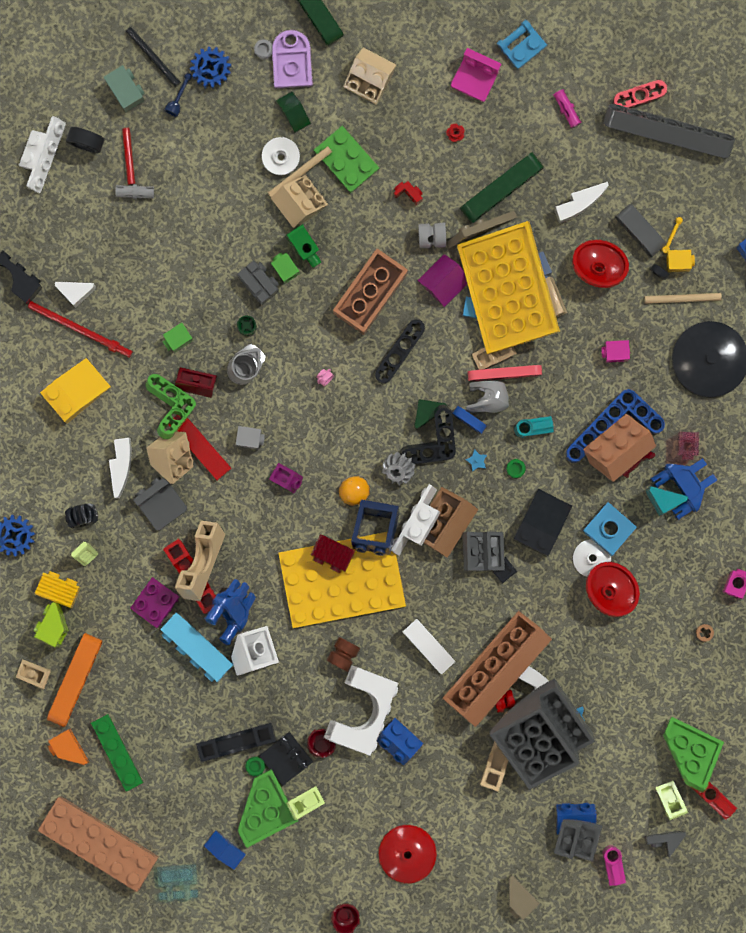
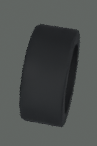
(85, 140)

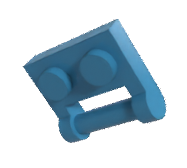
(526, 49)

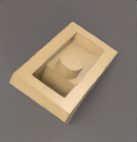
(33, 674)

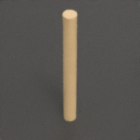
(303, 169)
(683, 298)

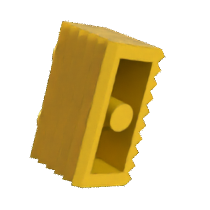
(57, 589)

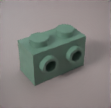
(124, 89)

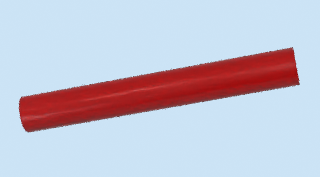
(128, 156)

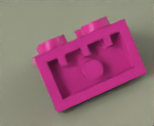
(476, 75)

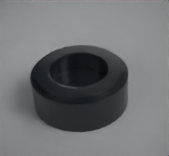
(660, 272)

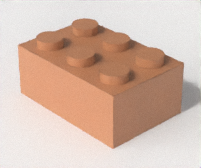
(619, 447)

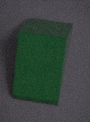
(293, 111)
(425, 412)

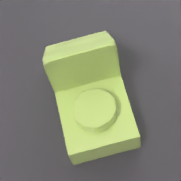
(671, 800)
(305, 803)

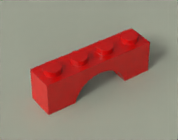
(182, 561)

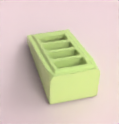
(84, 553)

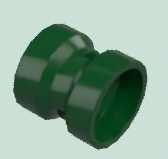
(249, 323)

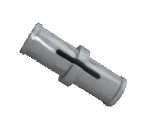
(135, 191)

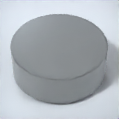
(263, 49)

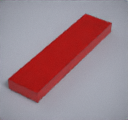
(204, 450)

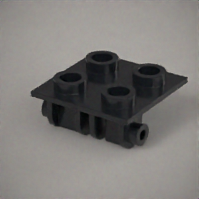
(286, 758)

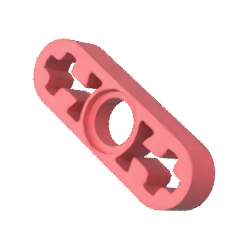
(625, 94)

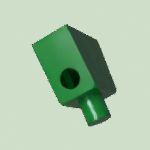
(297, 239)

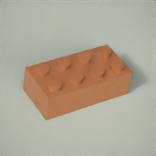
(370, 291)

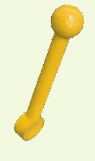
(679, 220)

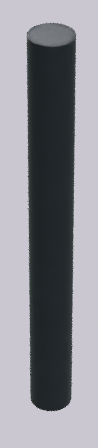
(153, 57)

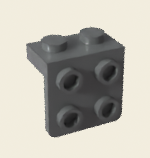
(160, 503)

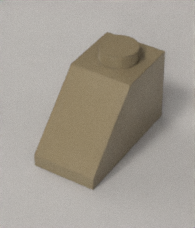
(520, 900)

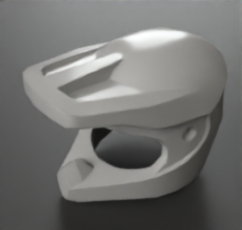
(245, 365)
(494, 399)

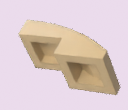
(486, 360)

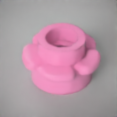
(324, 377)

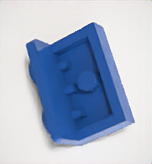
(399, 741)
(582, 812)

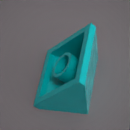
(664, 500)

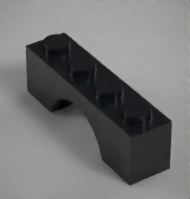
(24, 286)
(236, 742)

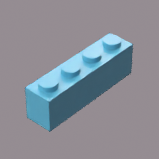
(197, 647)

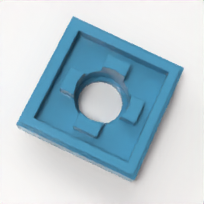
(596, 531)

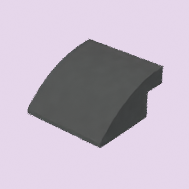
(542, 734)

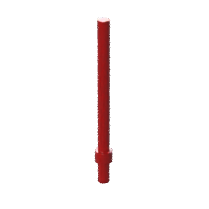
(113, 345)

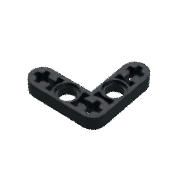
(437, 447)

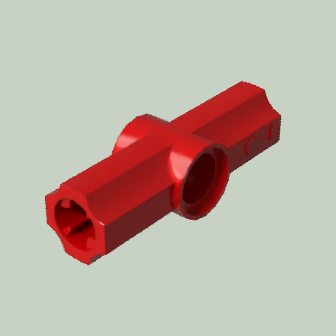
(718, 803)

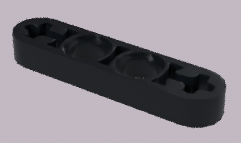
(398, 350)

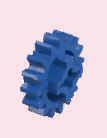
(204, 71)
(22, 531)

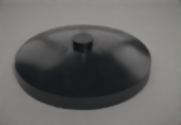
(709, 359)

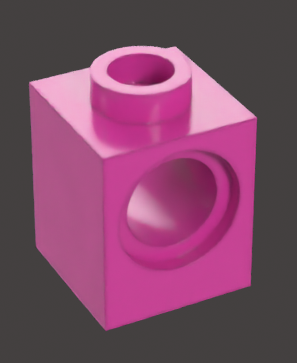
(616, 351)
(730, 589)

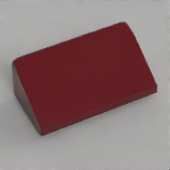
(195, 382)

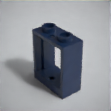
(380, 510)

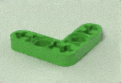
(176, 403)

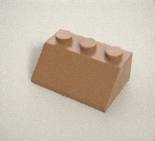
(451, 523)

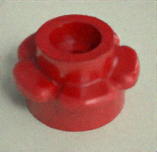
(455, 137)

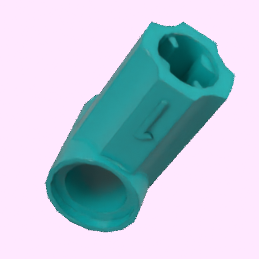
(535, 426)

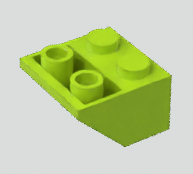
(53, 627)

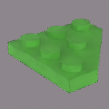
(693, 752)
(265, 810)

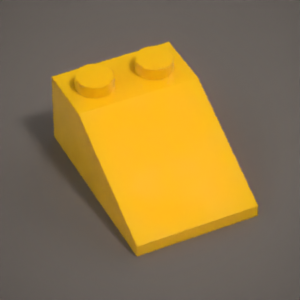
(75, 390)

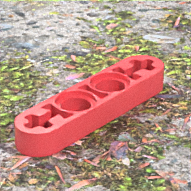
(504, 373)

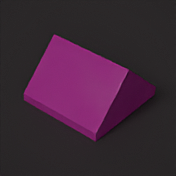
(444, 280)

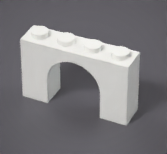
(365, 736)

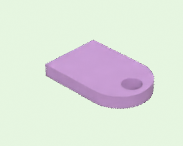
(292, 62)

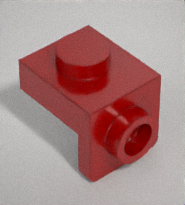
(413, 192)

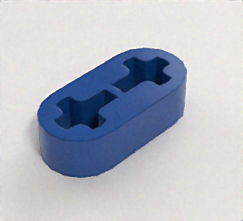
(469, 419)

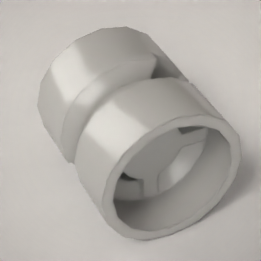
(438, 239)

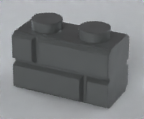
(258, 283)

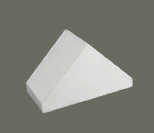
(75, 291)

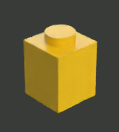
(679, 260)

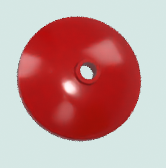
(600, 263)
(618, 584)
(405, 839)

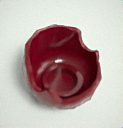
(318, 745)
(345, 918)

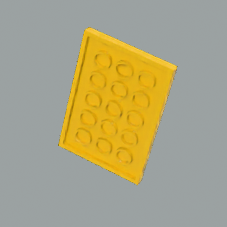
(508, 288)
(322, 595)

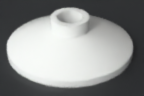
(280, 146)
(582, 553)

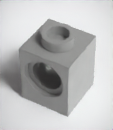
(249, 438)

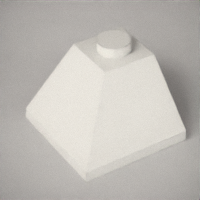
(253, 651)

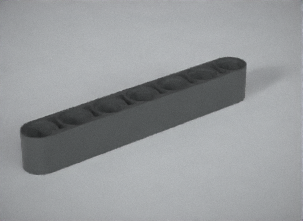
(669, 130)

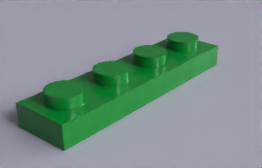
(117, 752)

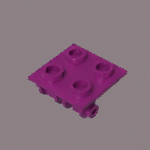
(154, 602)

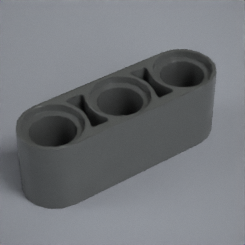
(640, 230)

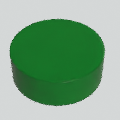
(516, 468)
(255, 766)

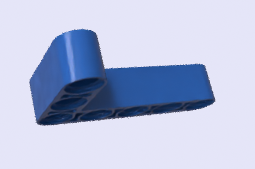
(605, 417)

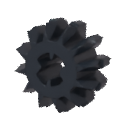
(81, 515)

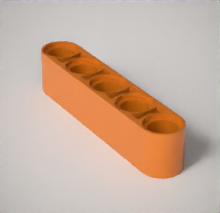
(74, 680)

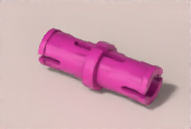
(567, 108)

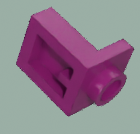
(286, 478)

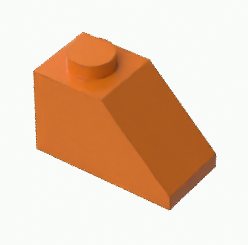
(67, 747)

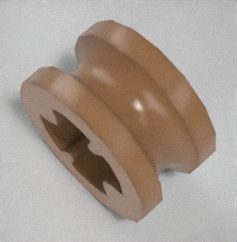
(704, 639)

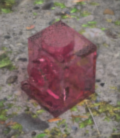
(691, 438)

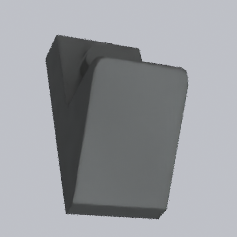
(671, 839)

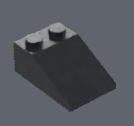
(542, 523)

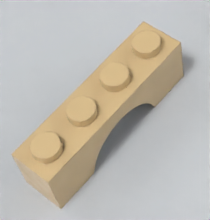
(208, 543)
(494, 768)

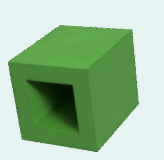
(284, 267)
(177, 338)

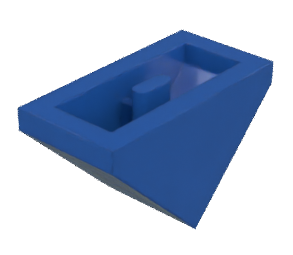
(224, 850)

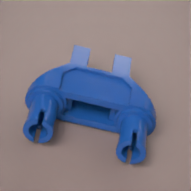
(687, 483)
(233, 608)

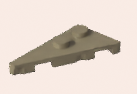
(479, 228)

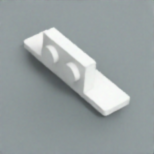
(40, 153)
(419, 523)

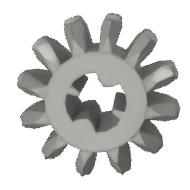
(398, 468)

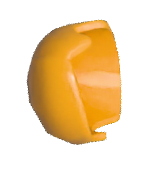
(353, 490)

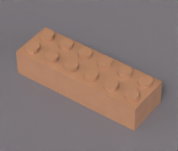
(497, 668)
(98, 843)

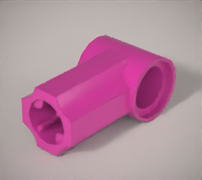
(614, 867)

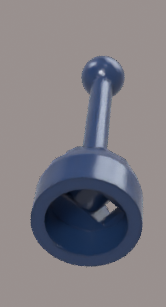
(173, 107)

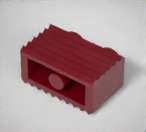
(332, 553)

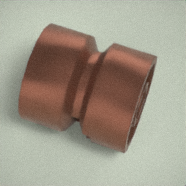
(343, 654)

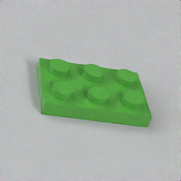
(347, 159)

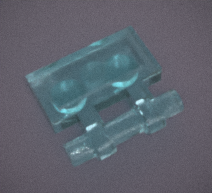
(177, 875)

